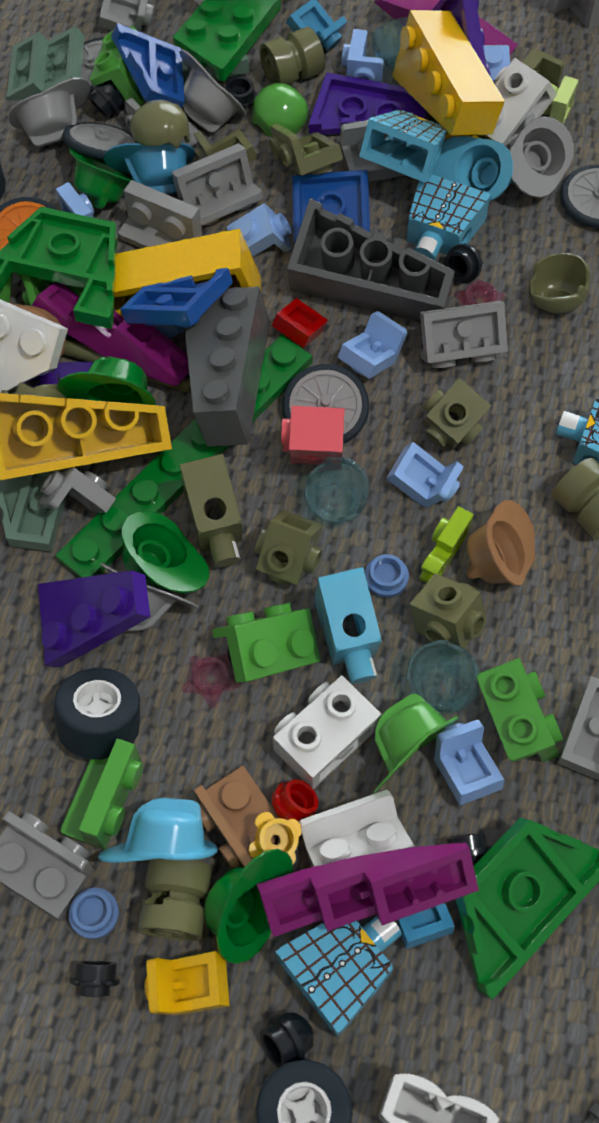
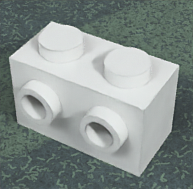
(525, 99)
(325, 730)

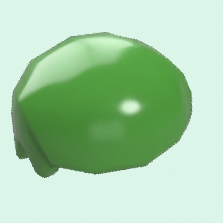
(281, 106)

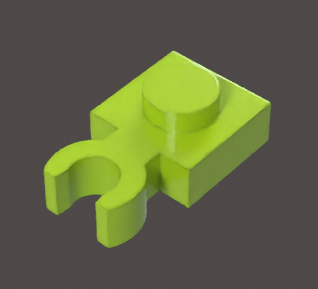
(448, 538)

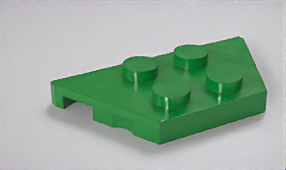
(224, 31)
(523, 896)

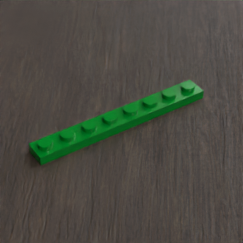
(161, 479)

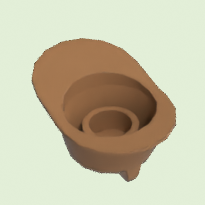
(502, 546)

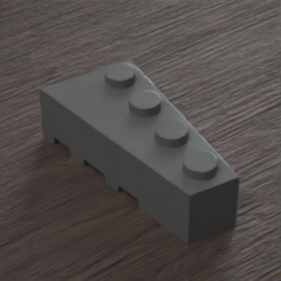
(363, 268)
(227, 364)

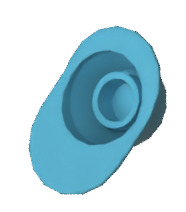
(476, 163)
(163, 831)

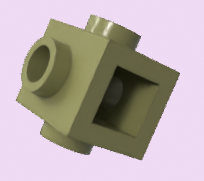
(461, 403)
(289, 548)
(448, 611)

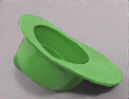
(406, 730)

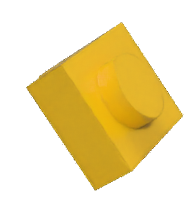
(187, 984)

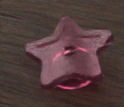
(479, 290)
(210, 666)

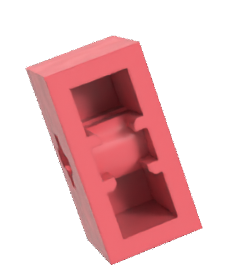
(313, 434)

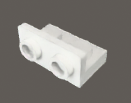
(354, 830)

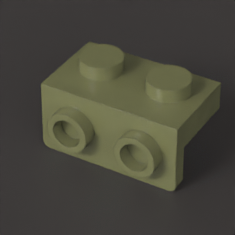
(304, 155)

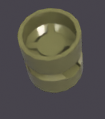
(292, 58)
(580, 494)
(175, 899)

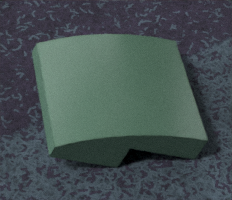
(44, 63)

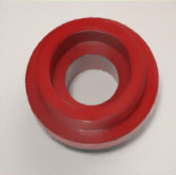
(294, 800)

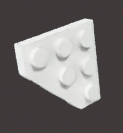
(27, 345)

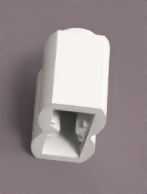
(420, 1101)

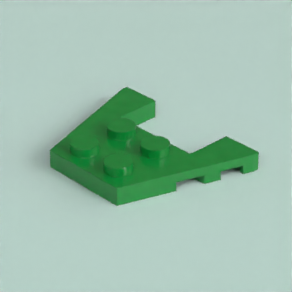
(70, 252)

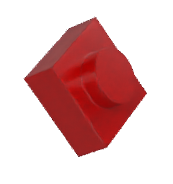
(299, 323)

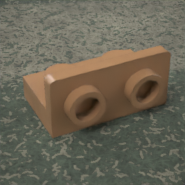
(231, 810)

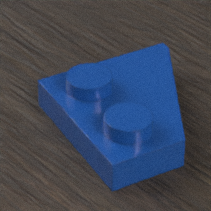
(152, 63)
(176, 301)

